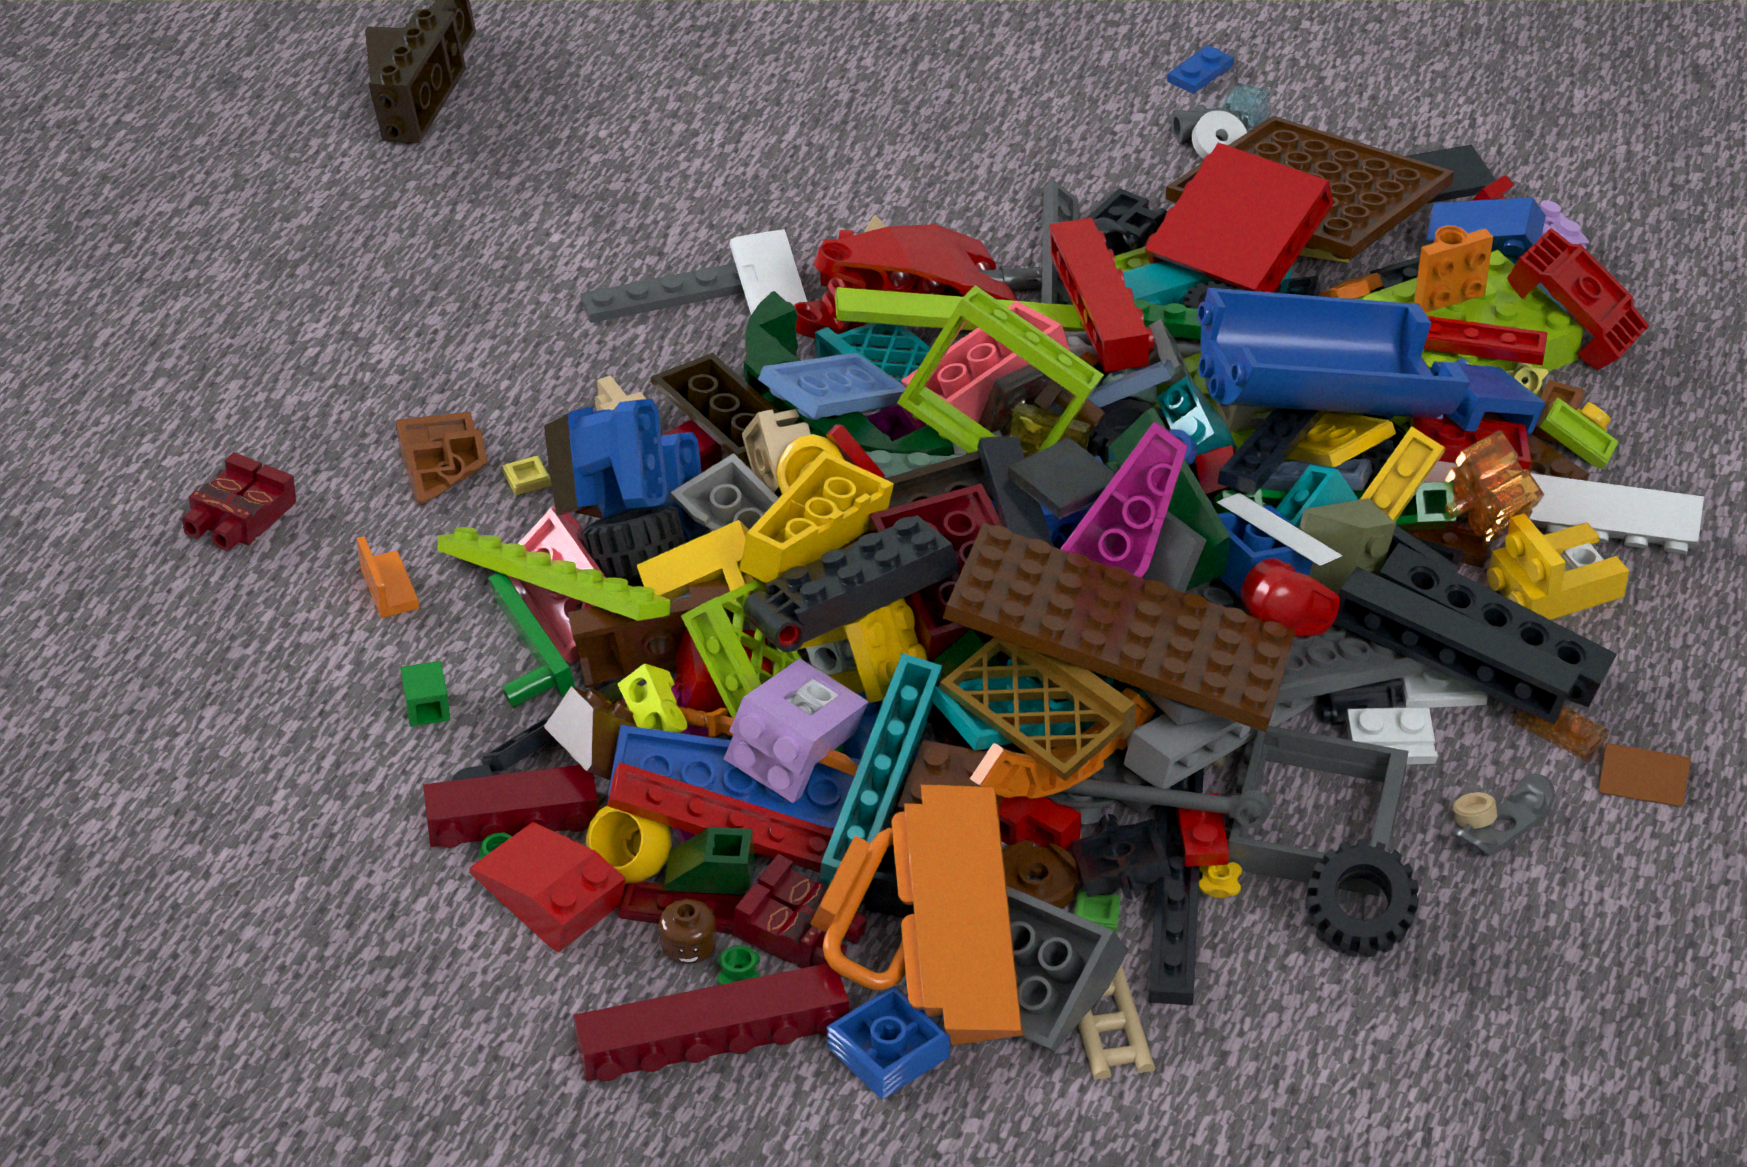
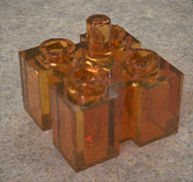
(1491, 487)

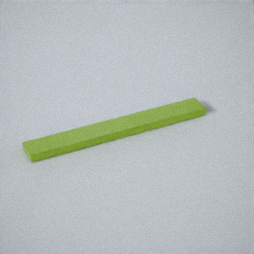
(927, 309)

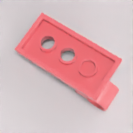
(563, 540)

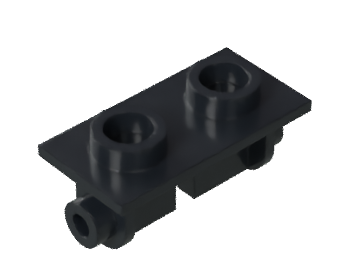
(1366, 696)

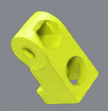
(654, 702)

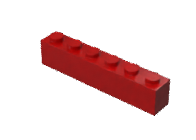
(1100, 295)

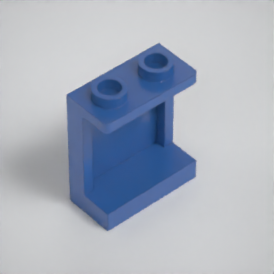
(1494, 391)

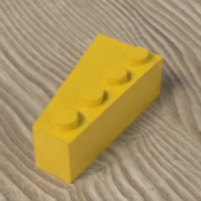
(814, 516)

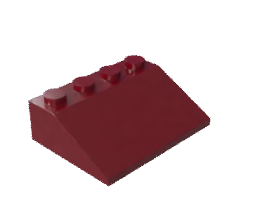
(958, 519)

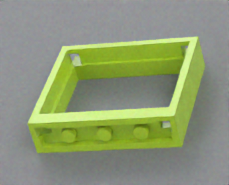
(1018, 337)

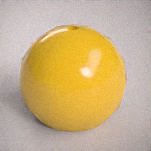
(630, 843)

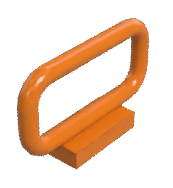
(840, 907)

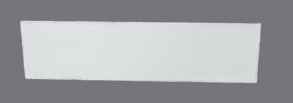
(1279, 529)

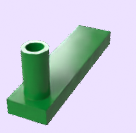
(553, 669)

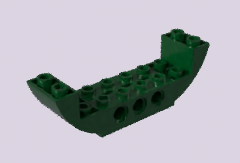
(772, 340)

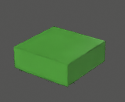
(1099, 909)

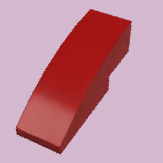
(1038, 821)

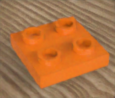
(1453, 268)

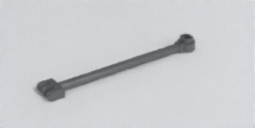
(1233, 805)

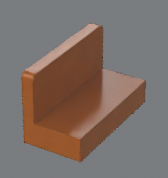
(1644, 774)

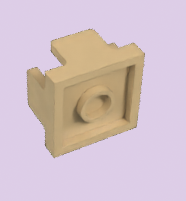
(766, 441)

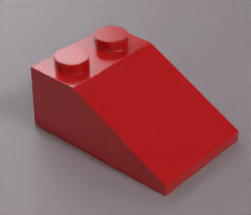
(551, 883)

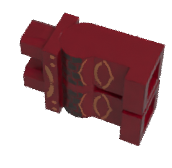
(239, 502)
(779, 915)

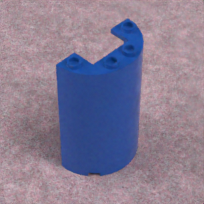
(1322, 355)

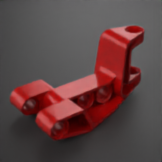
(899, 260)

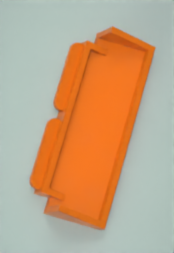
(961, 927)

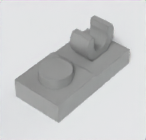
(1166, 348)

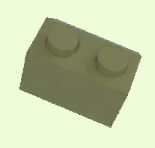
(1356, 532)

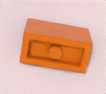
(387, 580)

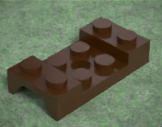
(619, 645)

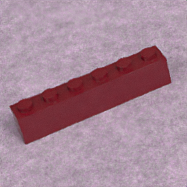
(709, 1022)

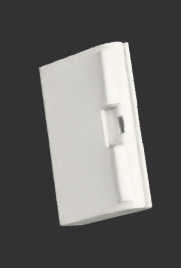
(767, 266)

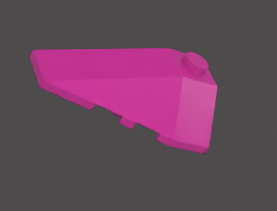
(1131, 510)

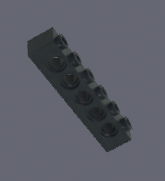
(1502, 614)

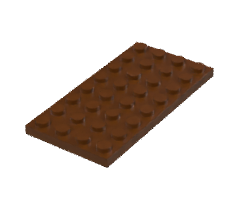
(1121, 626)

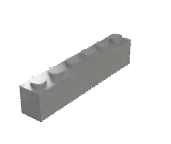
(1170, 752)

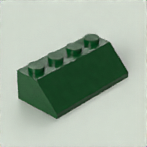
(1187, 503)

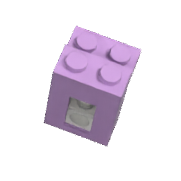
(792, 726)

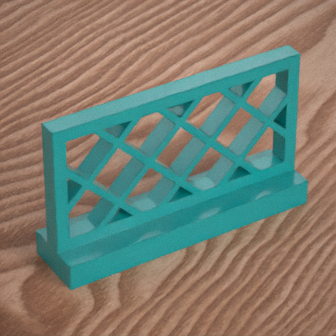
(831, 344)

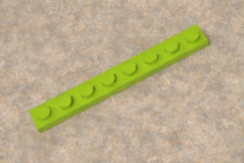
(557, 576)

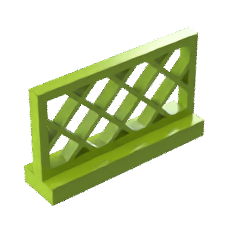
(722, 646)

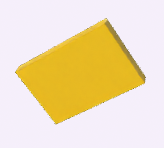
(1340, 438)

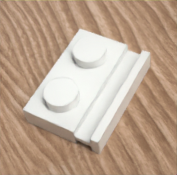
(1395, 728)

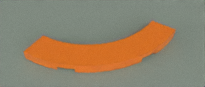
(1022, 775)

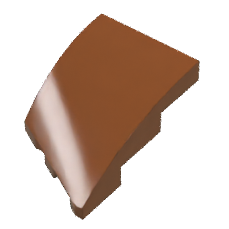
(439, 452)

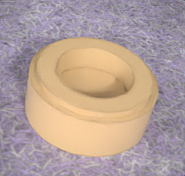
(1475, 809)

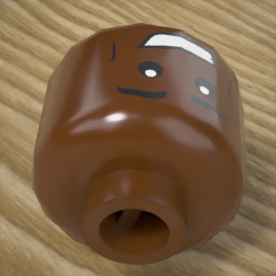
(688, 931)

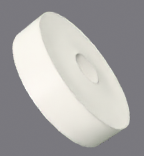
(1213, 124)

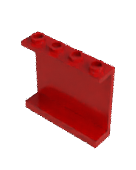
(1242, 220)

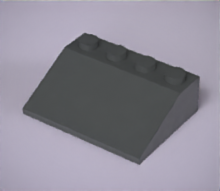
(1059, 966)

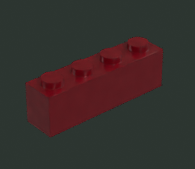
(508, 803)

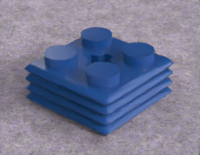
(888, 1042)

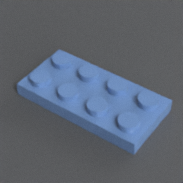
(832, 385)

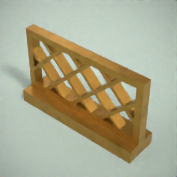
(1067, 681)

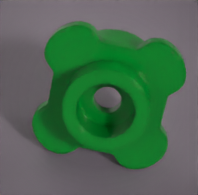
(737, 957)

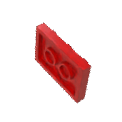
(1456, 439)

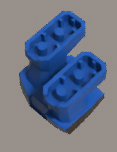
(619, 462)

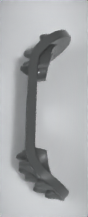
(1524, 807)

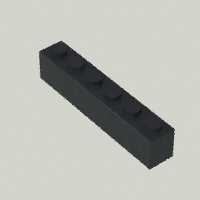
(1456, 645)

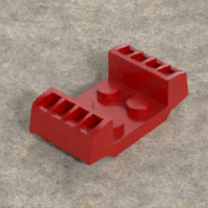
(1585, 291)

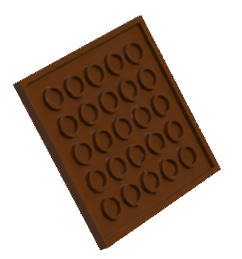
(1368, 184)

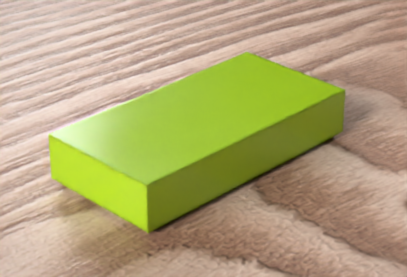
(1578, 434)

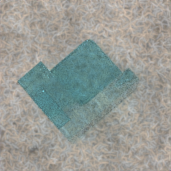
(1249, 101)

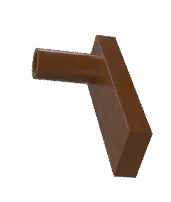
(1056, 394)

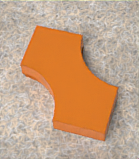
(1354, 287)

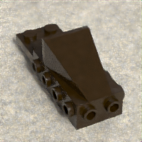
(417, 67)

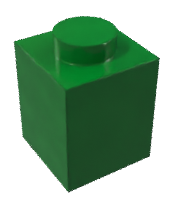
(425, 693)

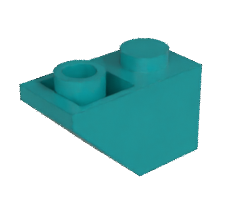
(1191, 412)

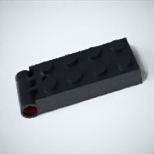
(851, 582)

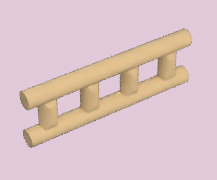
(1125, 1019)

